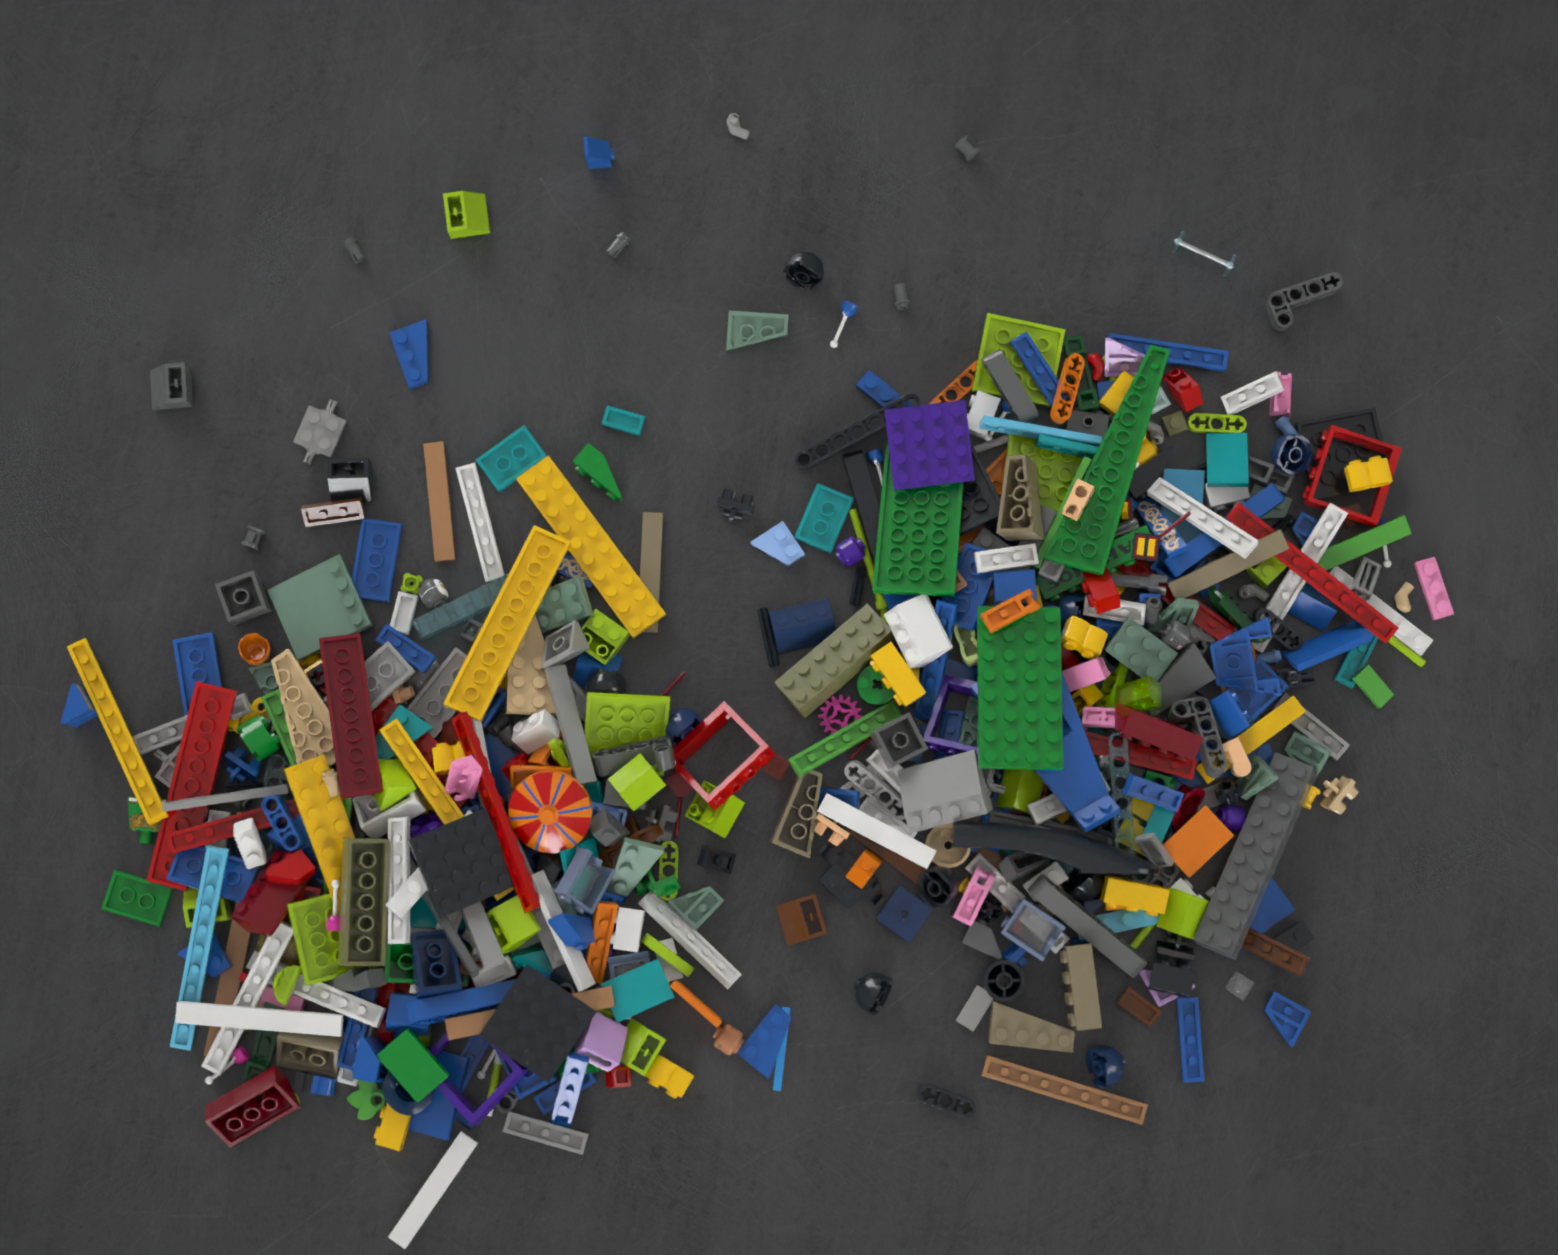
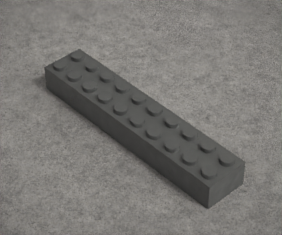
(1255, 857)

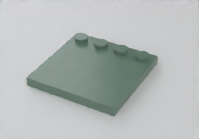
(319, 606)

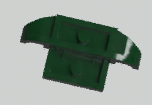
(1229, 608)

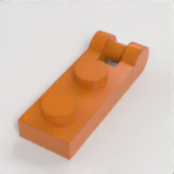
(1009, 611)

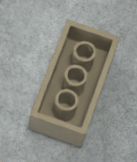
(1081, 987)

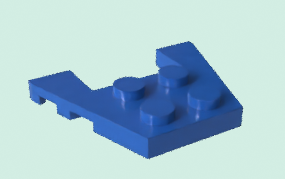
(1235, 661)

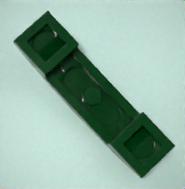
(1086, 394)
(262, 1051)

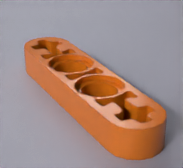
(957, 387)
(1069, 389)

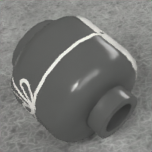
(433, 593)

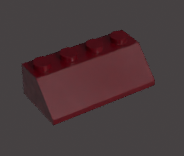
(1156, 732)
(266, 901)
(251, 1106)

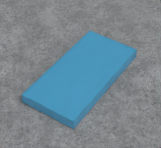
(1192, 484)

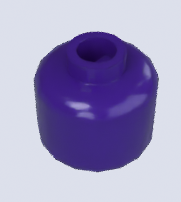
(850, 551)
(1232, 817)

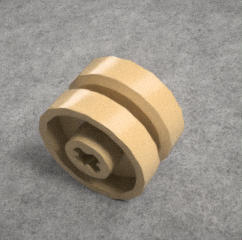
(945, 857)

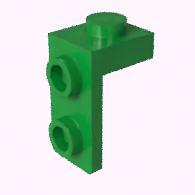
(664, 886)

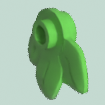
(365, 1099)

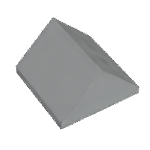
(564, 645)

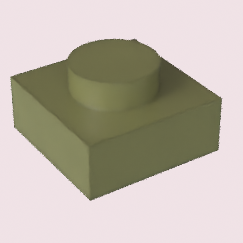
(1174, 423)

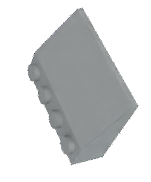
(943, 791)

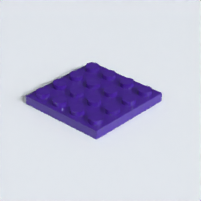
(929, 445)

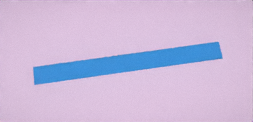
(780, 1060)

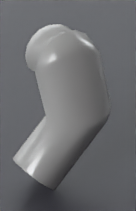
(735, 128)
(1156, 433)

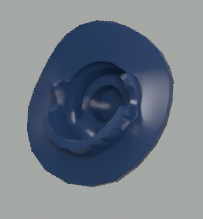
(400, 1099)

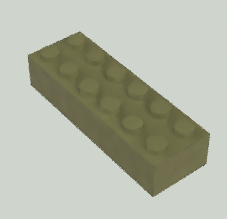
(834, 661)
(363, 902)

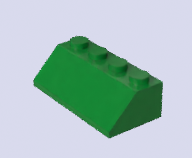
(399, 964)

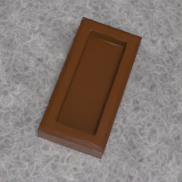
(1139, 1006)

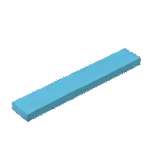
(1032, 430)

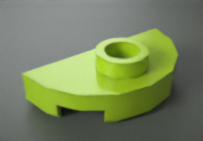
(559, 752)
(285, 983)

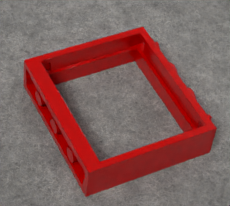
(1392, 452)
(701, 735)

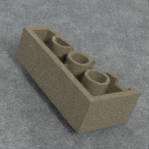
(1020, 501)
(799, 814)
(1023, 1030)

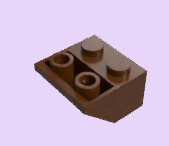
(801, 919)

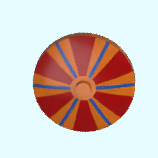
(550, 811)

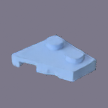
(779, 544)

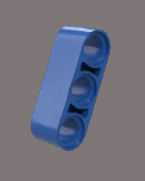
(275, 817)

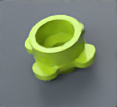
(408, 578)

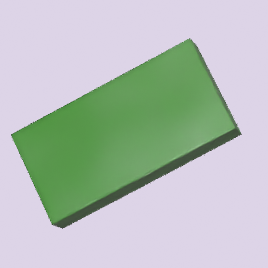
(1372, 686)

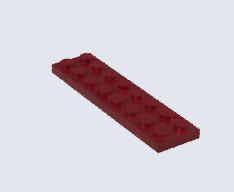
(350, 716)

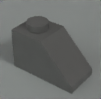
(608, 828)
(982, 939)

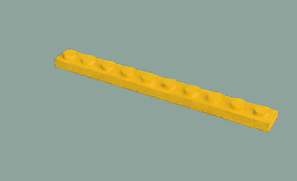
(117, 731)
(424, 777)

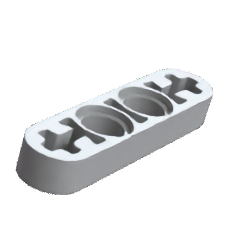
(874, 793)

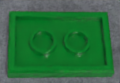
(137, 898)
(413, 1065)

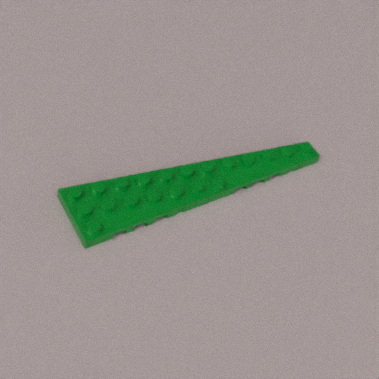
(1089, 540)

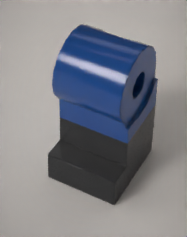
(314, 1083)

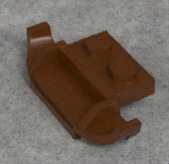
(646, 834)

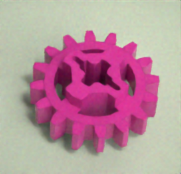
(837, 708)

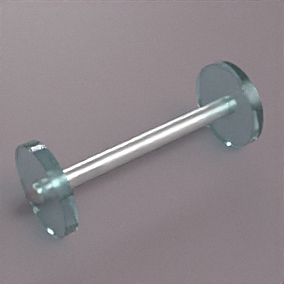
(1229, 265)

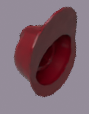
(1188, 806)

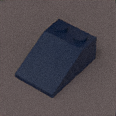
(434, 964)

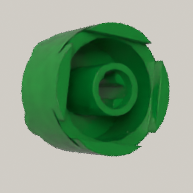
(866, 692)
(258, 738)

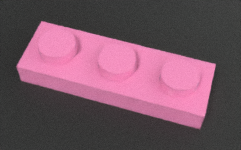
(1433, 588)

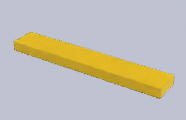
(1263, 730)

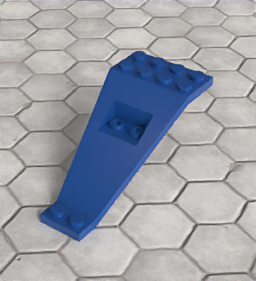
(1080, 782)

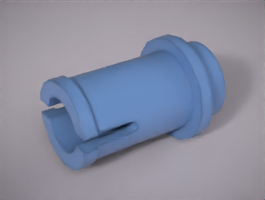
(1285, 426)
(1271, 657)

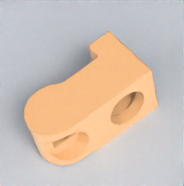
(1078, 499)
(1237, 757)

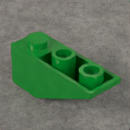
(594, 465)

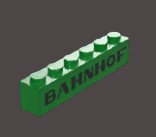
(1070, 578)

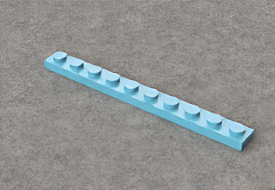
(200, 940)

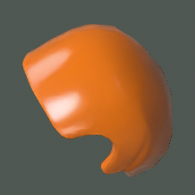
(254, 649)

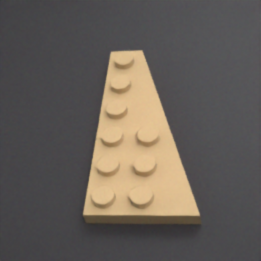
(526, 679)
(304, 710)

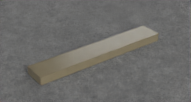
(651, 556)
(1227, 566)

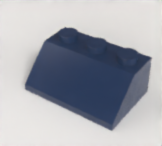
(802, 625)

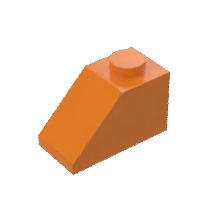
(864, 868)

